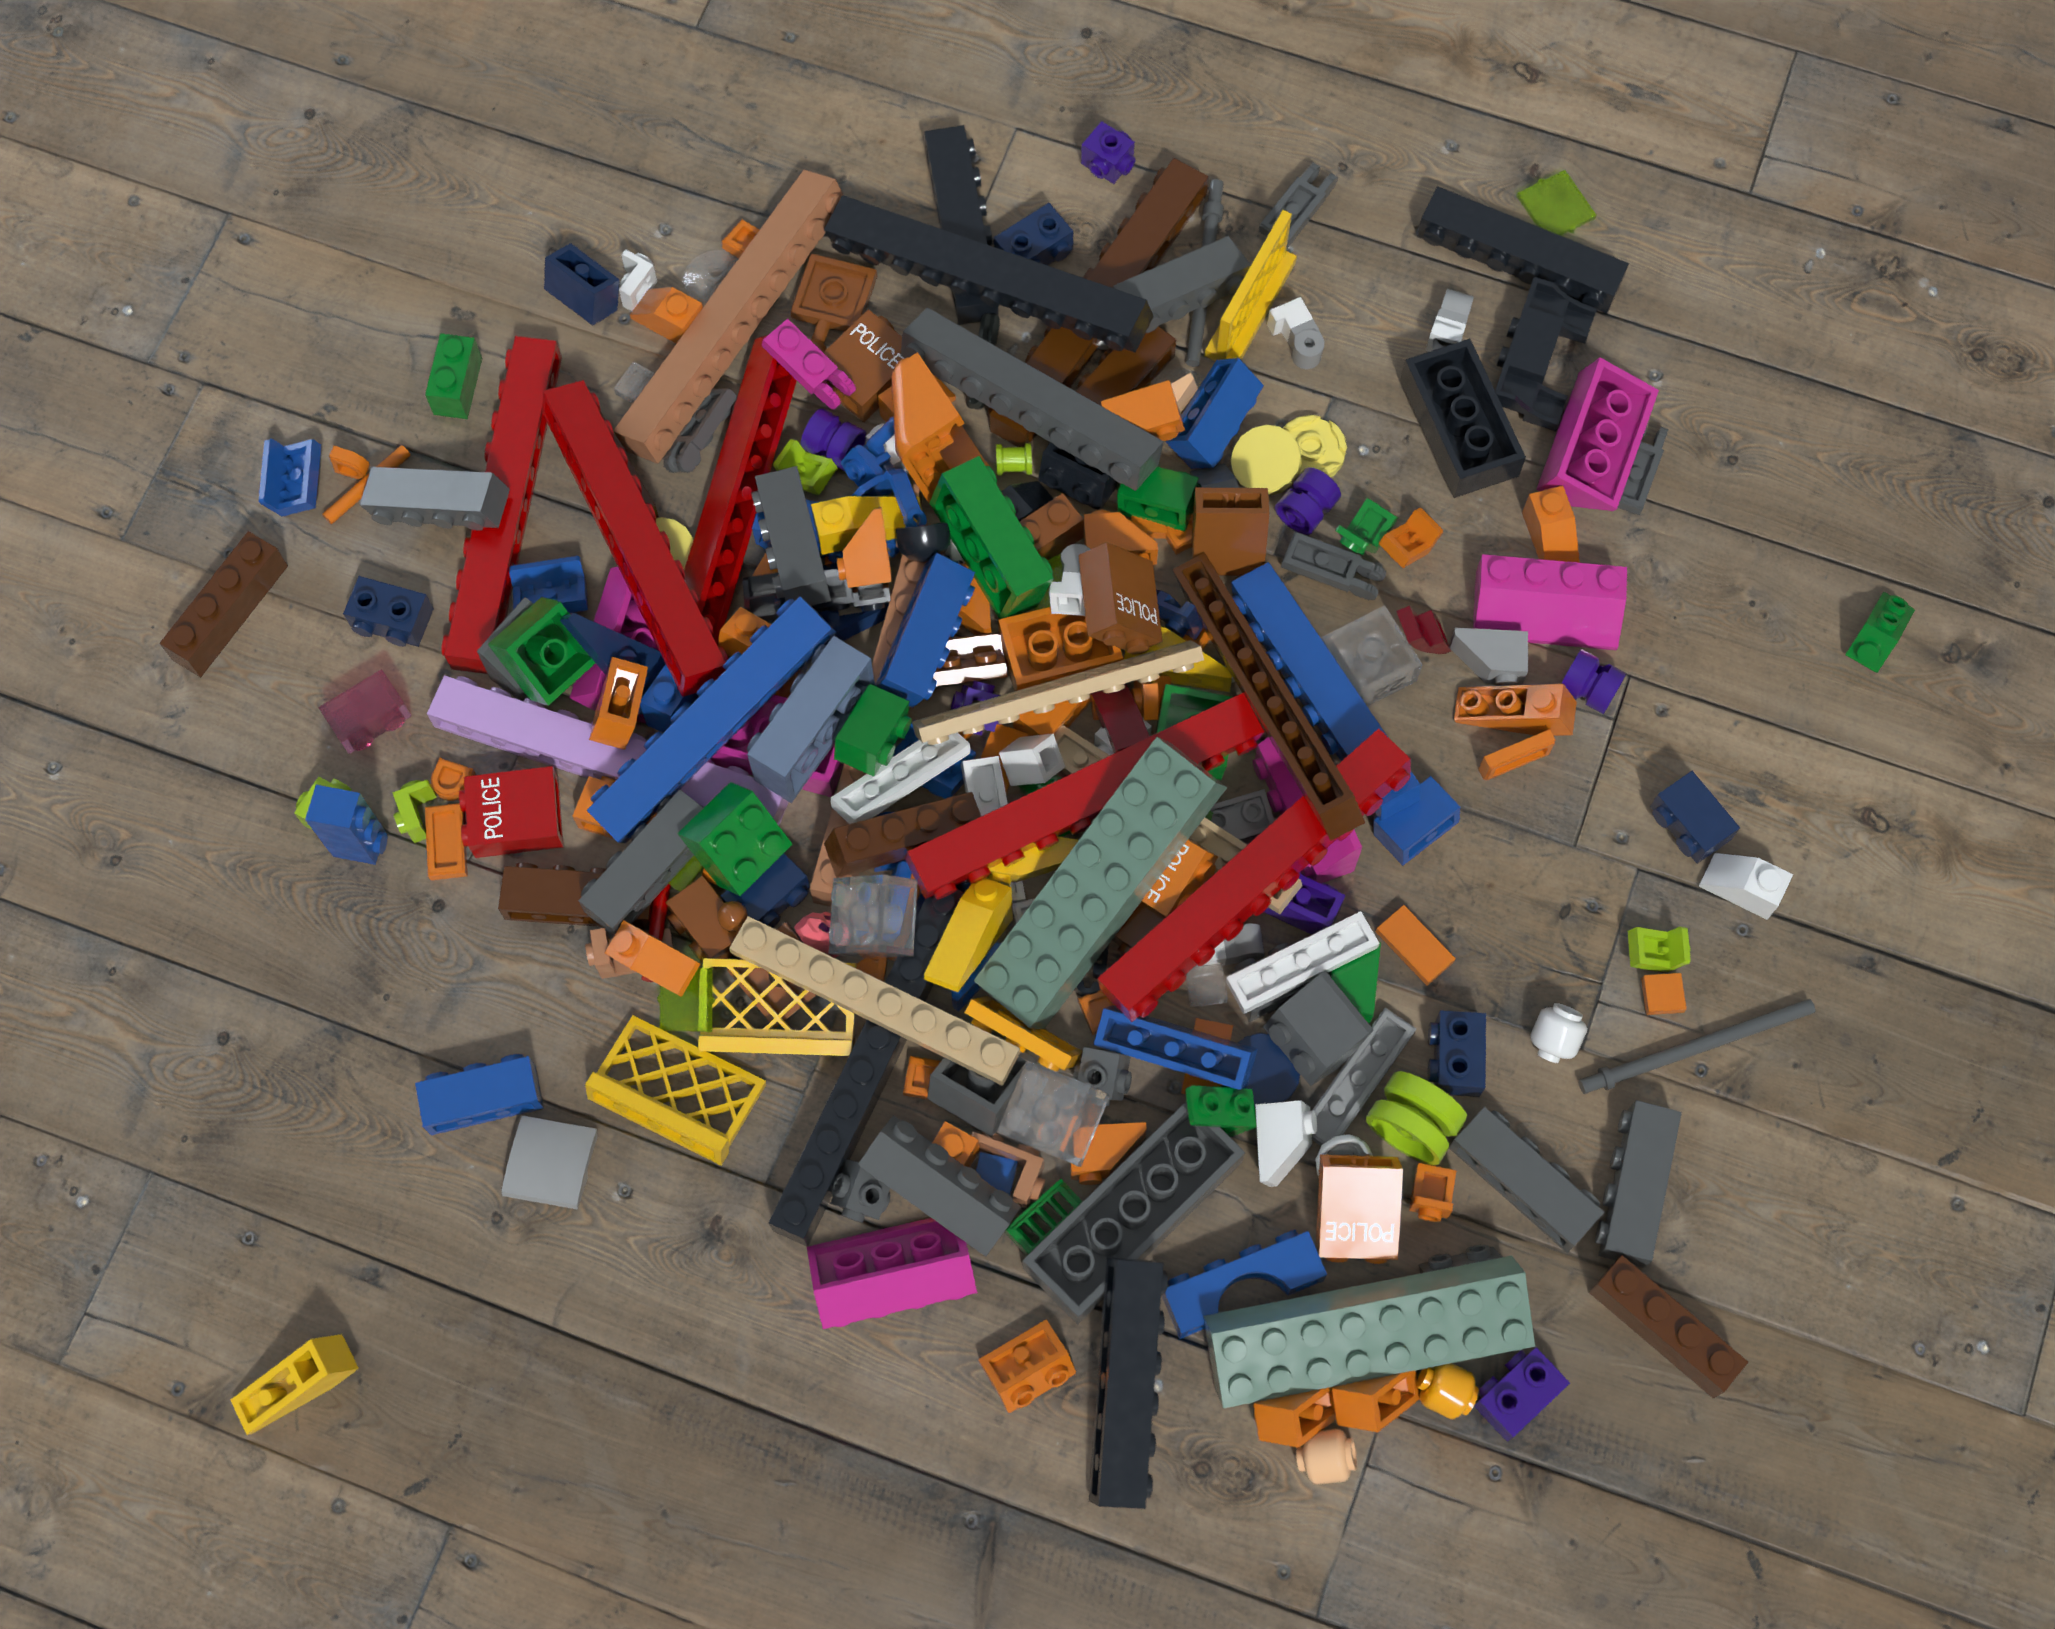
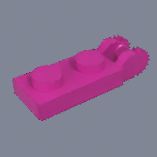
(807, 363)

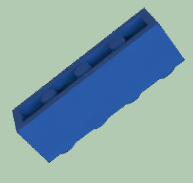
(925, 630)
(1176, 1048)

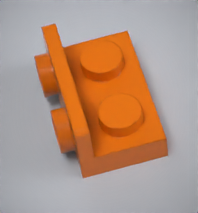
(1028, 1366)

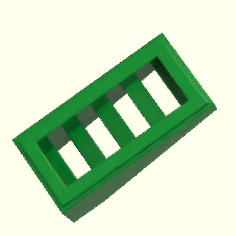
(1020, 1238)

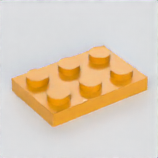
(1053, 1050)

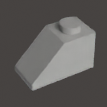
(1492, 654)

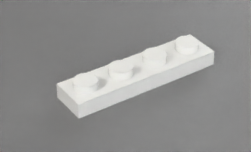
(899, 778)
(986, 782)
(1302, 962)

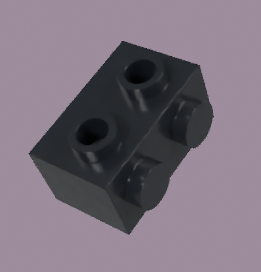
(1075, 478)

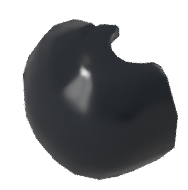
(923, 541)

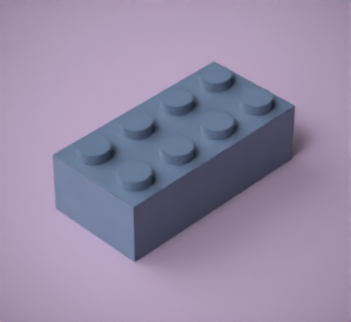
(809, 719)

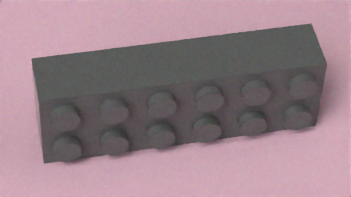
(1132, 1210)

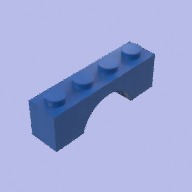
(1289, 1264)

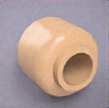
(1327, 1457)

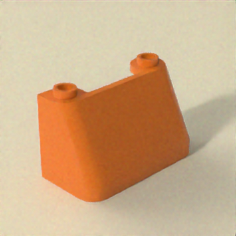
(927, 426)

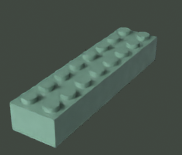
(1100, 884)
(1369, 1331)

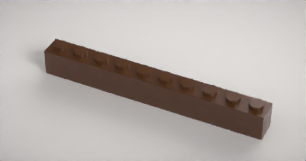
(1137, 248)
(1270, 698)

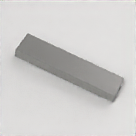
(1360, 1076)

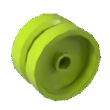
(1416, 1118)

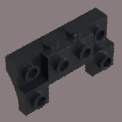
(1544, 318)
(762, 600)

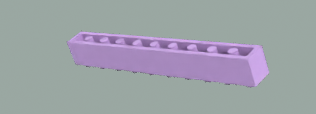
(564, 740)

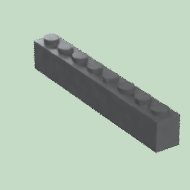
(1033, 399)

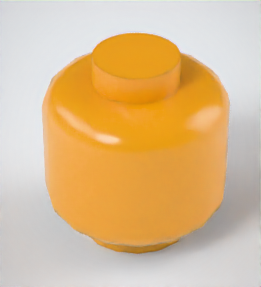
(1447, 1390)

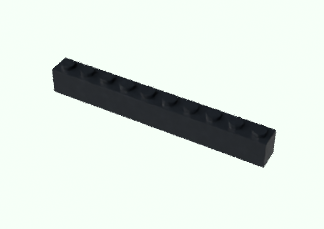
(989, 274)
(857, 1088)

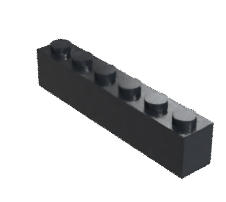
(958, 202)
(1521, 248)
(1127, 1383)

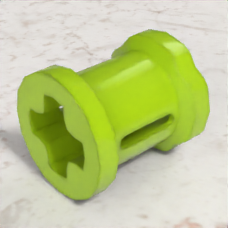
(1014, 459)

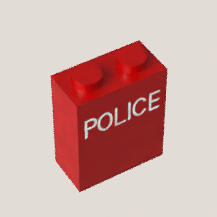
(511, 812)

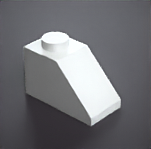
(1746, 882)
(1282, 1138)

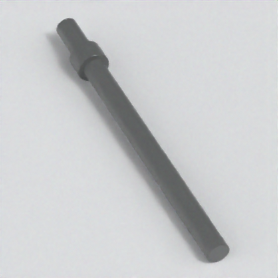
(1212, 215)

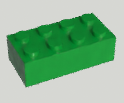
(991, 538)

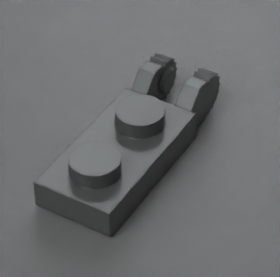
(1301, 201)
(698, 432)
(1642, 473)
(1332, 566)

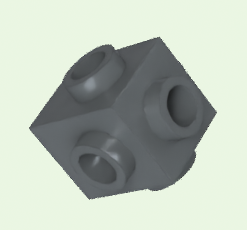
(1105, 1071)
(859, 1193)

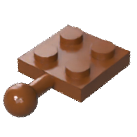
(832, 295)
(731, 918)

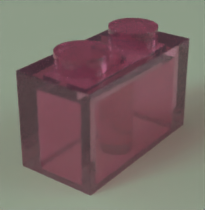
(365, 712)

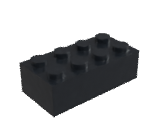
(1462, 418)

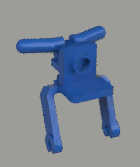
(877, 477)

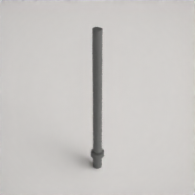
(1608, 1077)

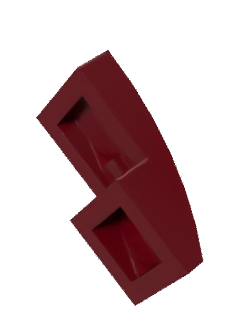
(1423, 631)
(1120, 718)

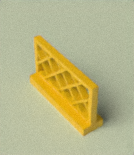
(1254, 295)
(773, 1040)
(656, 1115)

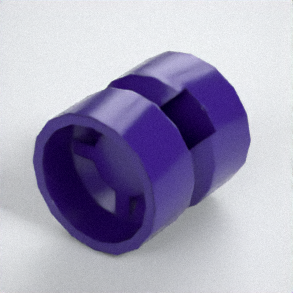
(829, 437)
(1307, 501)
(1593, 681)

